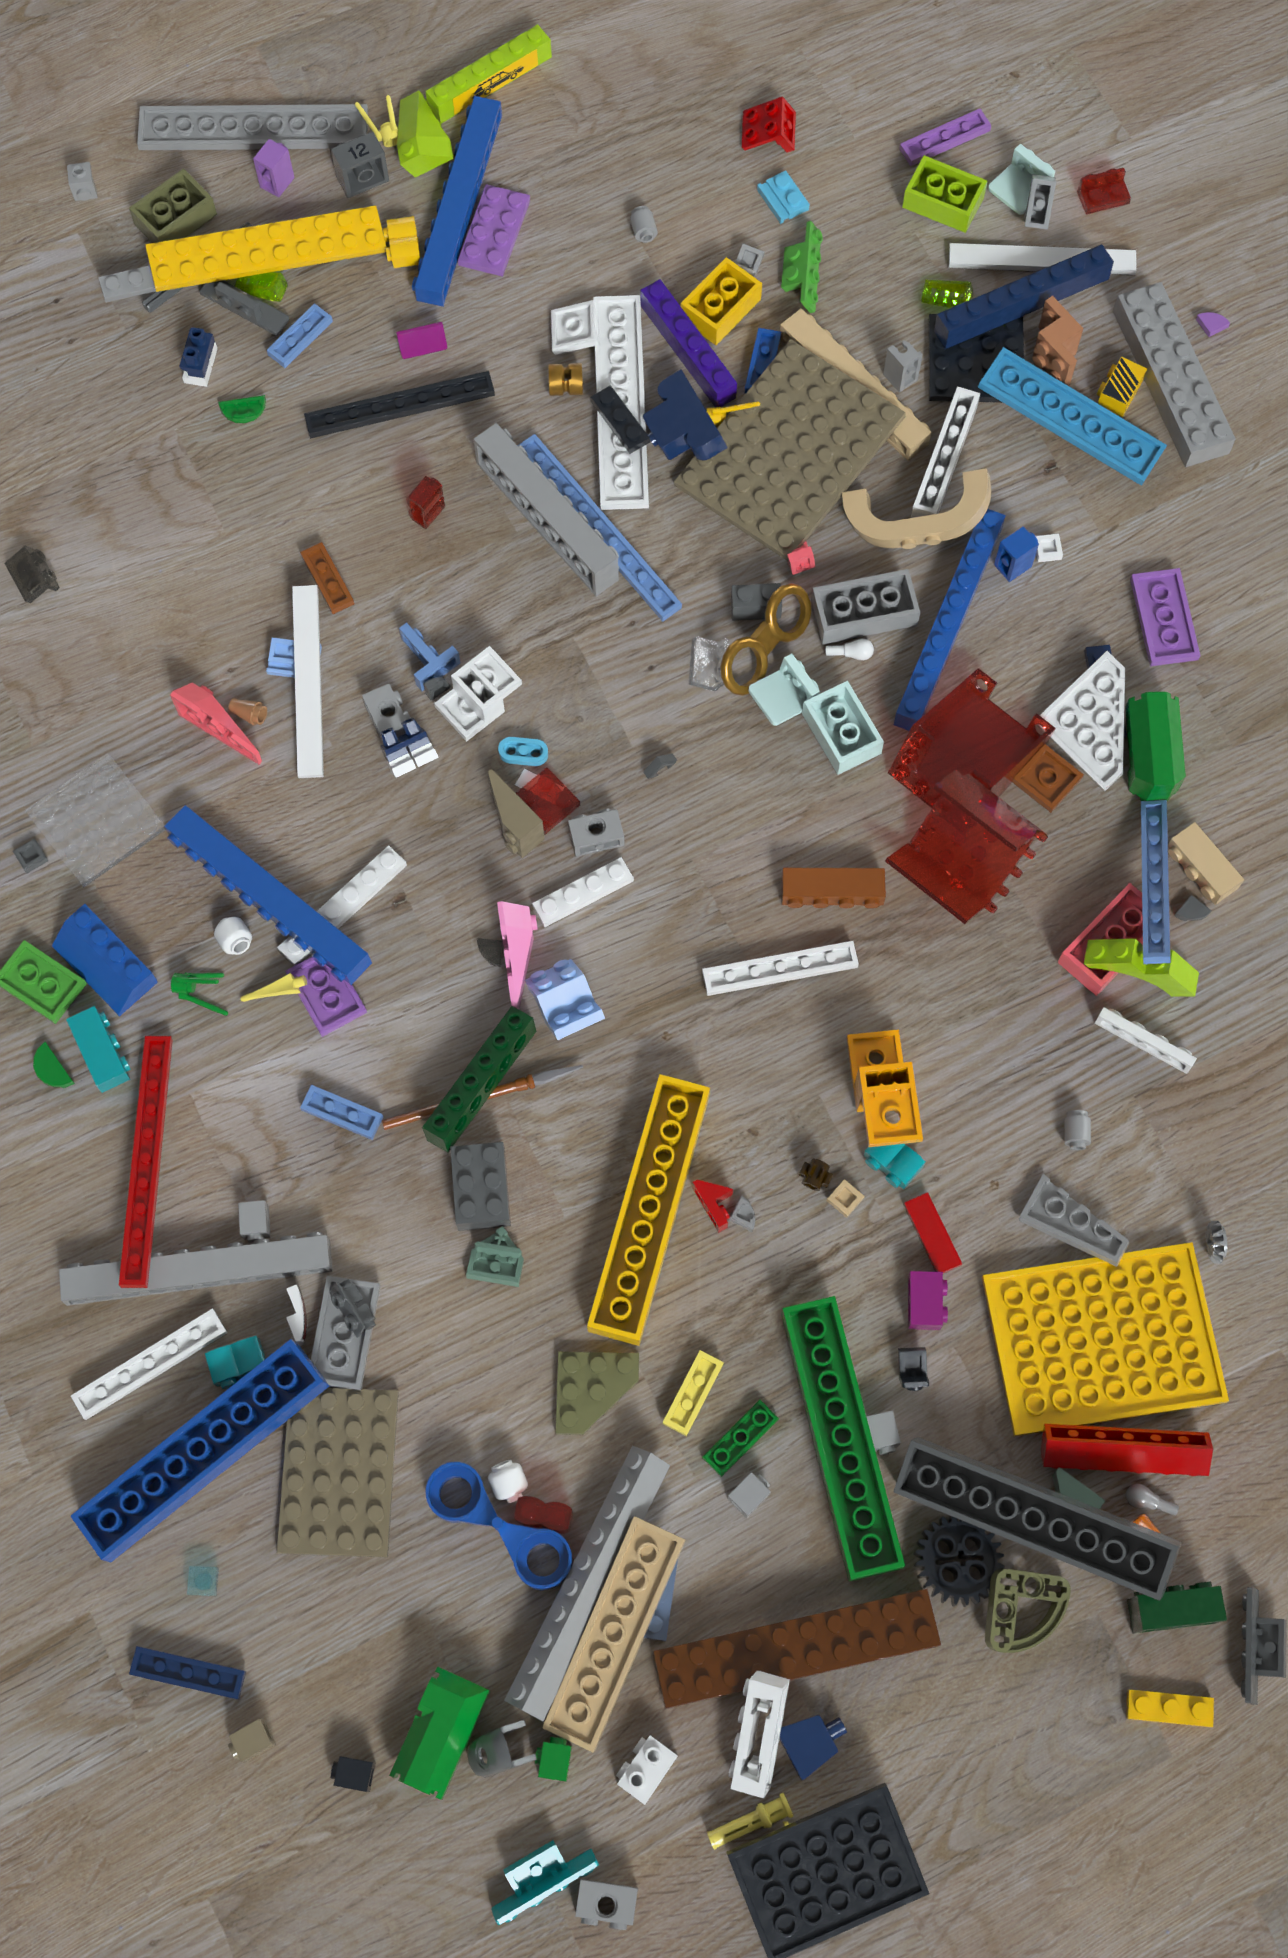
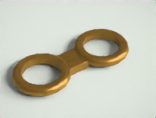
(766, 637)

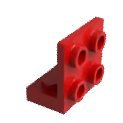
(769, 123)

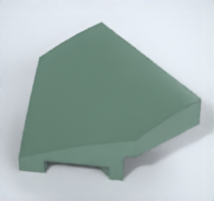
(496, 1260)

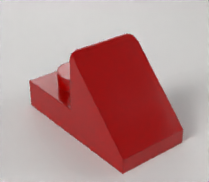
(709, 1196)

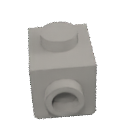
(81, 181)
(750, 259)

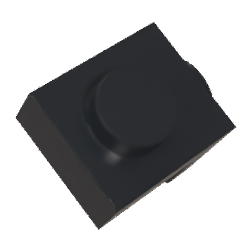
(913, 1368)

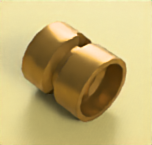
(557, 382)

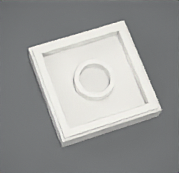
(574, 327)

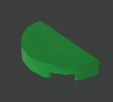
(243, 409)
(49, 1068)

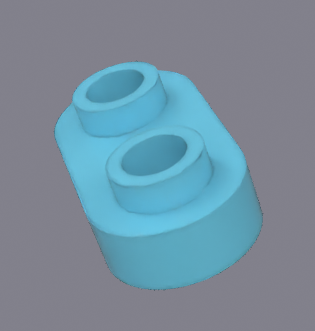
(524, 749)

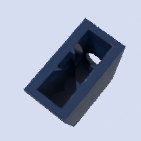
(811, 1743)

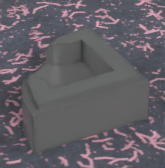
(436, 687)
(659, 763)
(1193, 910)

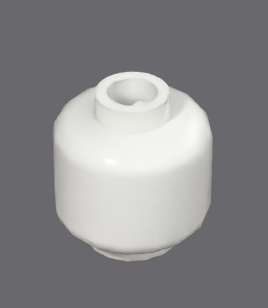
(233, 935)
(507, 1481)

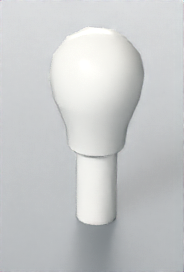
(860, 649)

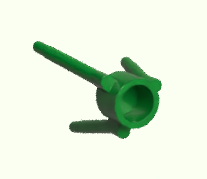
(186, 984)

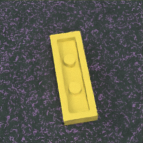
(693, 1393)

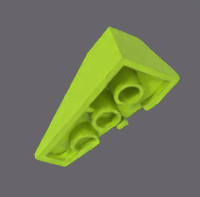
(420, 138)

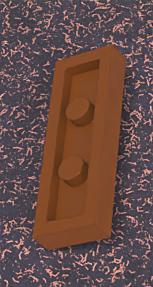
(327, 578)

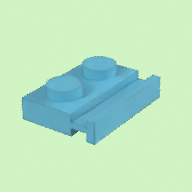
(783, 197)

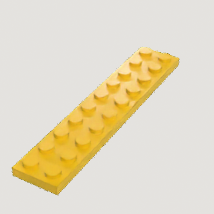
(265, 248)

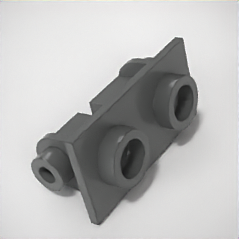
(344, 1297)

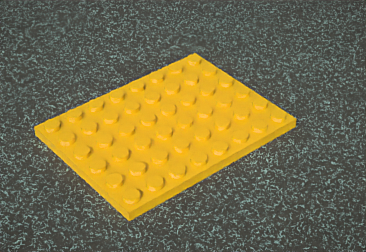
(1104, 1339)

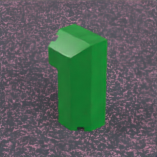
(1154, 746)
(441, 1733)

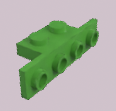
(802, 267)

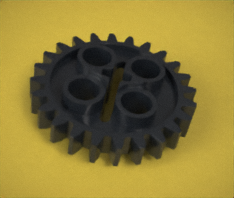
(963, 1585)

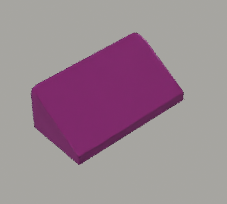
(421, 340)

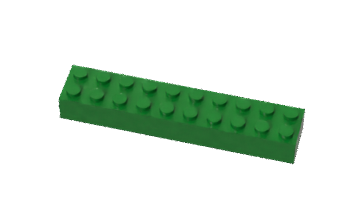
(842, 1439)

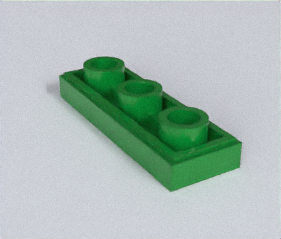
(728, 1449)

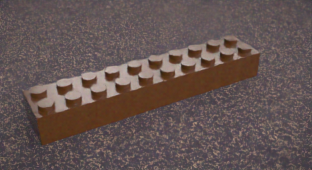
(797, 1647)

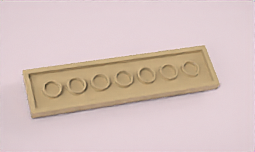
(613, 1634)

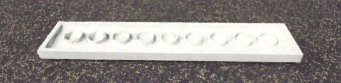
(621, 366)

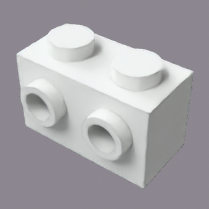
(646, 1769)

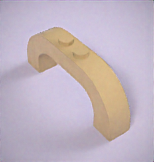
(923, 529)

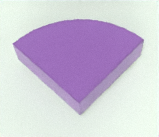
(1212, 323)

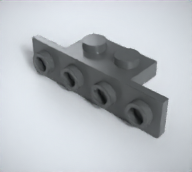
(245, 306)
(1264, 1646)

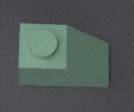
(1070, 1487)

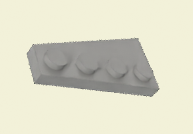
(1063, 1218)

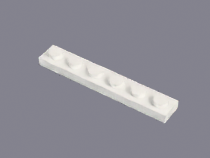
(352, 897)
(780, 968)
(148, 1364)

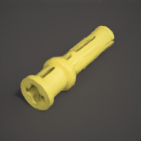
(763, 1816)

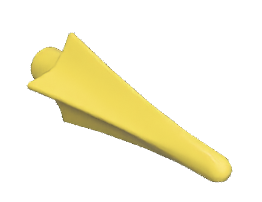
(283, 986)

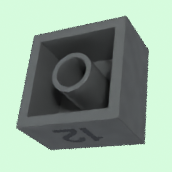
(360, 164)

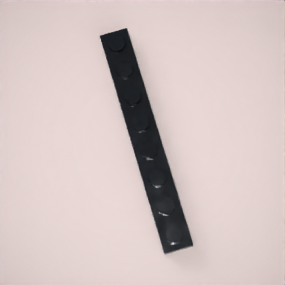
(399, 404)

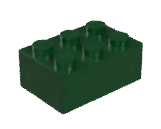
(1177, 1608)

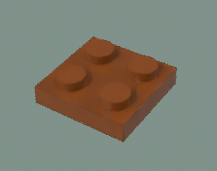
(1047, 778)

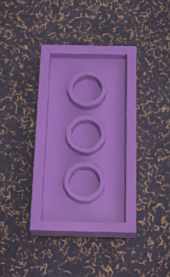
(494, 230)
(1165, 617)

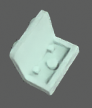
(1014, 182)
(784, 691)

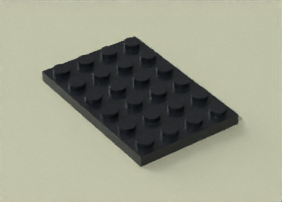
(827, 1873)

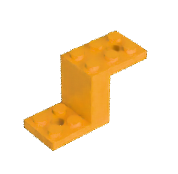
(884, 1088)

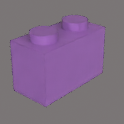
(273, 167)

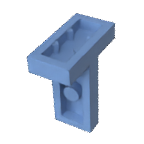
(435, 664)

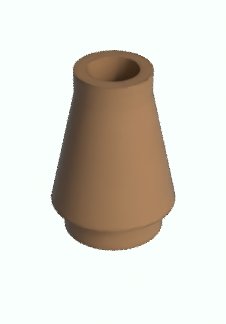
(250, 711)

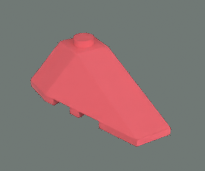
(204, 711)

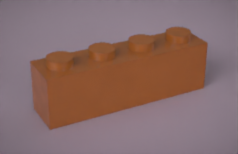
(833, 887)

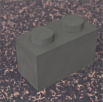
(750, 601)

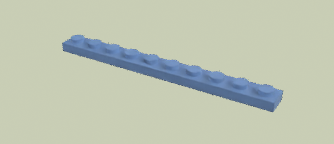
(630, 563)

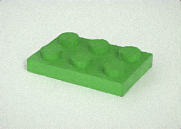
(40, 982)

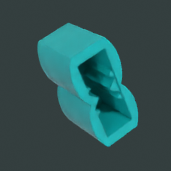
(896, 1161)
(234, 1361)

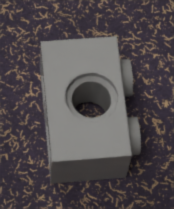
(1040, 201)
(382, 701)
(585, 842)
(623, 1896)

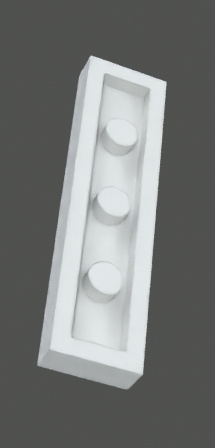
(582, 892)
(1153, 1044)

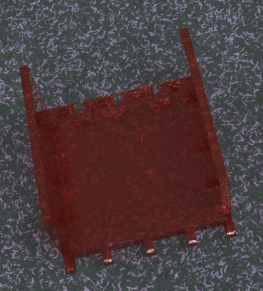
(966, 847)

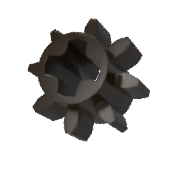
(815, 1174)

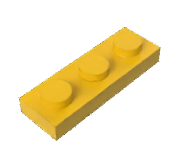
(1170, 1708)

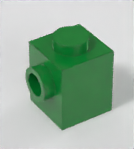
(554, 1759)

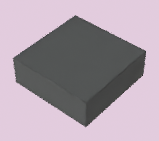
(30, 856)

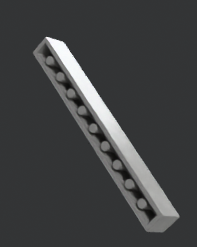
(201, 1269)
(571, 1610)

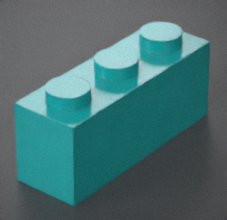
(99, 1048)

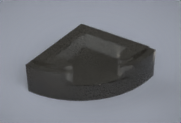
(491, 950)

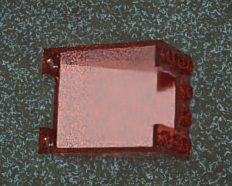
(967, 736)

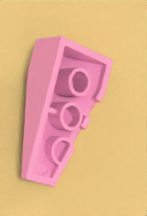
(517, 938)

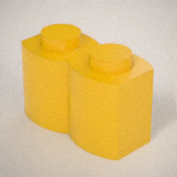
(403, 242)

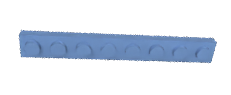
(1155, 882)

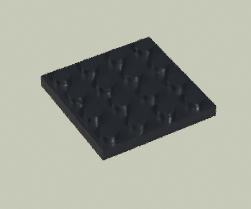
(969, 360)

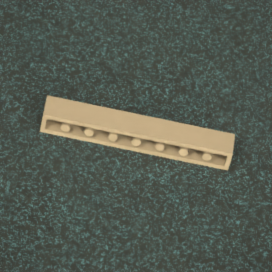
(911, 434)

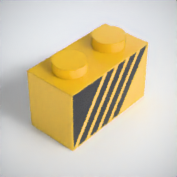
(1121, 387)

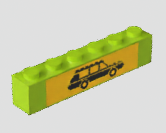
(489, 73)

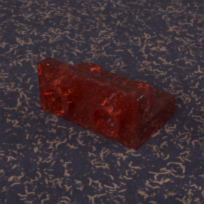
(1103, 191)

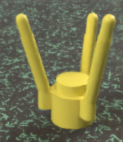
(388, 131)

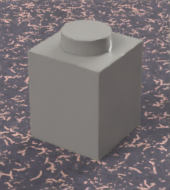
(254, 1220)
(884, 1432)
(750, 1494)

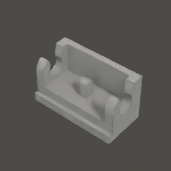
(902, 368)

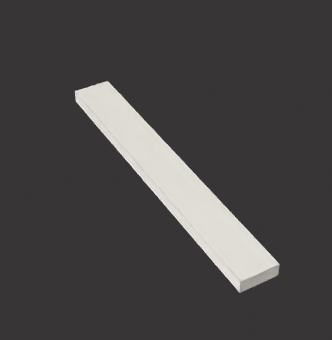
(1028, 257)
(308, 682)

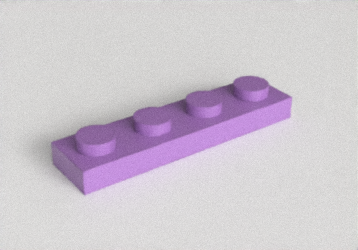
(945, 137)

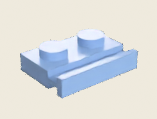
(282, 658)

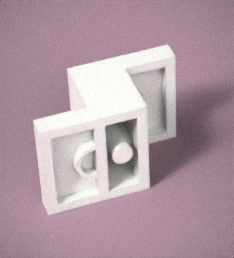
(478, 693)

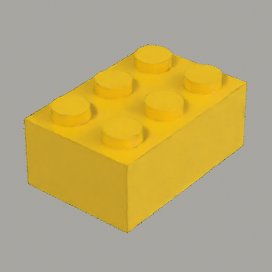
(722, 300)

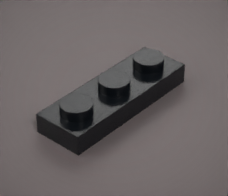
(620, 419)

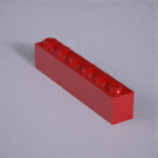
(1126, 1449)

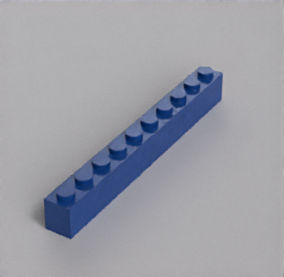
(458, 201)
(949, 620)
(268, 895)

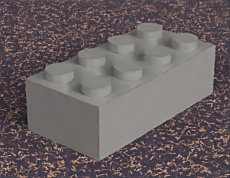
(865, 606)

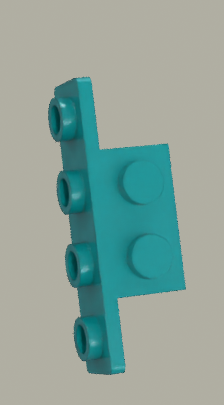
(540, 1876)

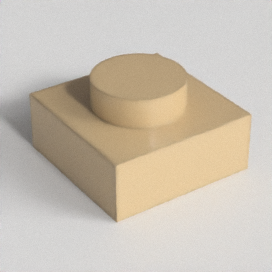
(845, 1198)

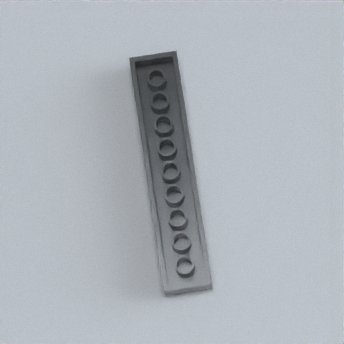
(1038, 1518)

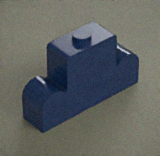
(682, 421)

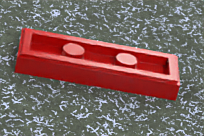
(932, 1233)

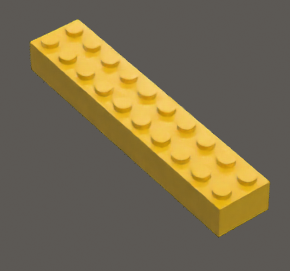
(648, 1210)

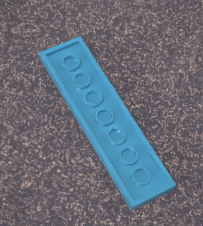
(1072, 416)

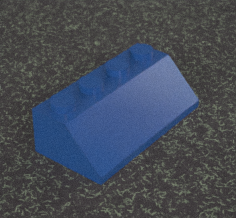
(103, 960)

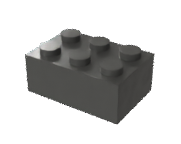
(480, 1186)

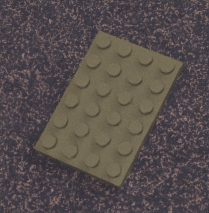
(339, 1475)

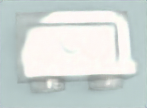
(706, 663)

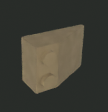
(519, 824)

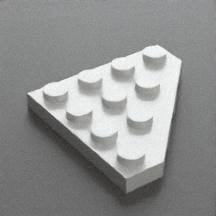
(1092, 720)

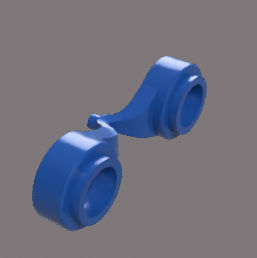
(480, 1511)

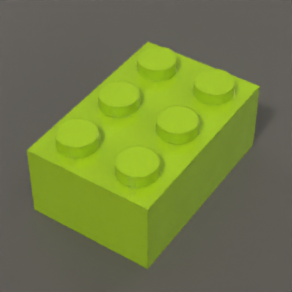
(944, 194)

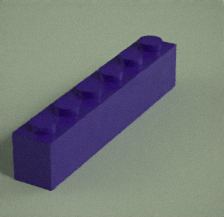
(688, 344)

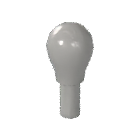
(1143, 1498)

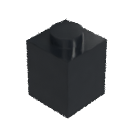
(353, 1773)

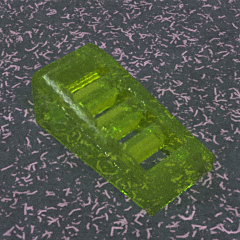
(273, 291)
(947, 300)

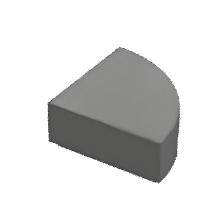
(743, 1214)

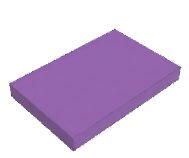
(326, 998)

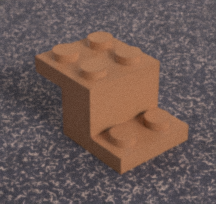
(1057, 341)

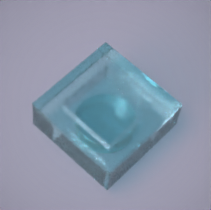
(202, 1581)

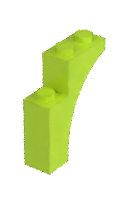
(1126, 957)

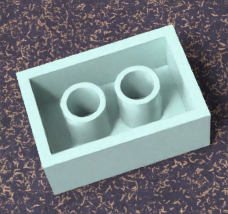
(842, 727)

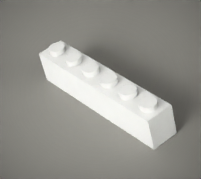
(946, 453)

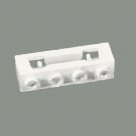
(747, 1774)

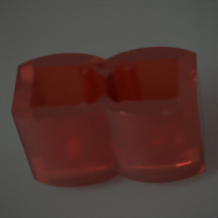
(426, 502)
(535, 1513)

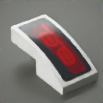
(297, 1321)

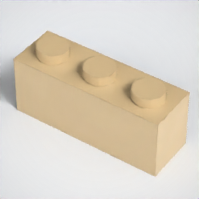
(1204, 863)

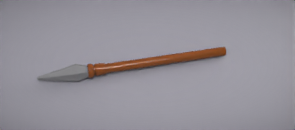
(517, 1085)

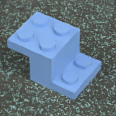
(564, 998)

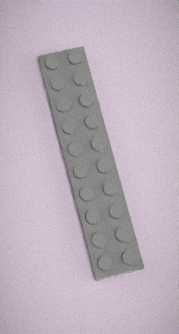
(248, 126)

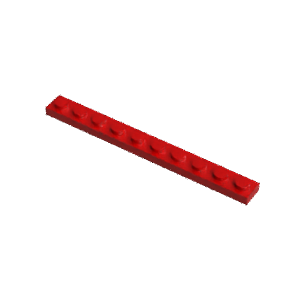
(145, 1162)

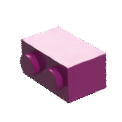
(926, 1300)

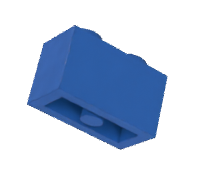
(1016, 554)

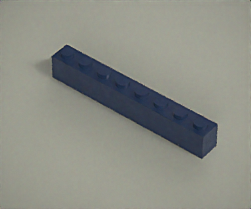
(1023, 296)

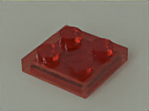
(548, 799)

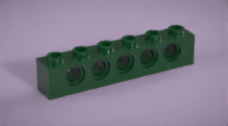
(479, 1079)

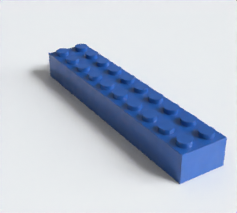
(199, 1451)

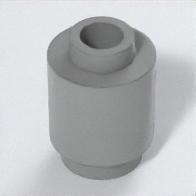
(643, 224)
(1077, 1130)

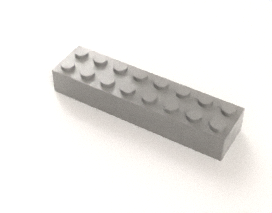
(1174, 374)
(547, 509)

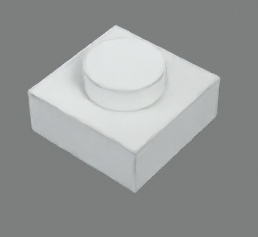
(1049, 548)

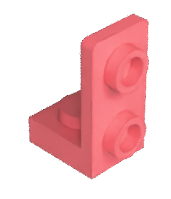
(801, 559)

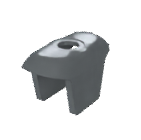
(497, 1752)

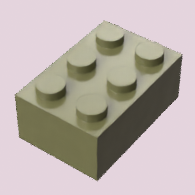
(173, 209)

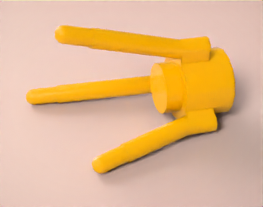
(718, 414)

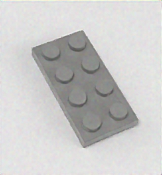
(336, 1349)

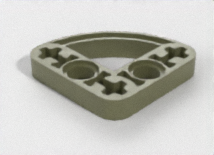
(1009, 1595)

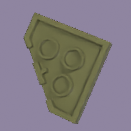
(591, 1386)

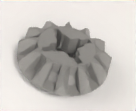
(1216, 1242)

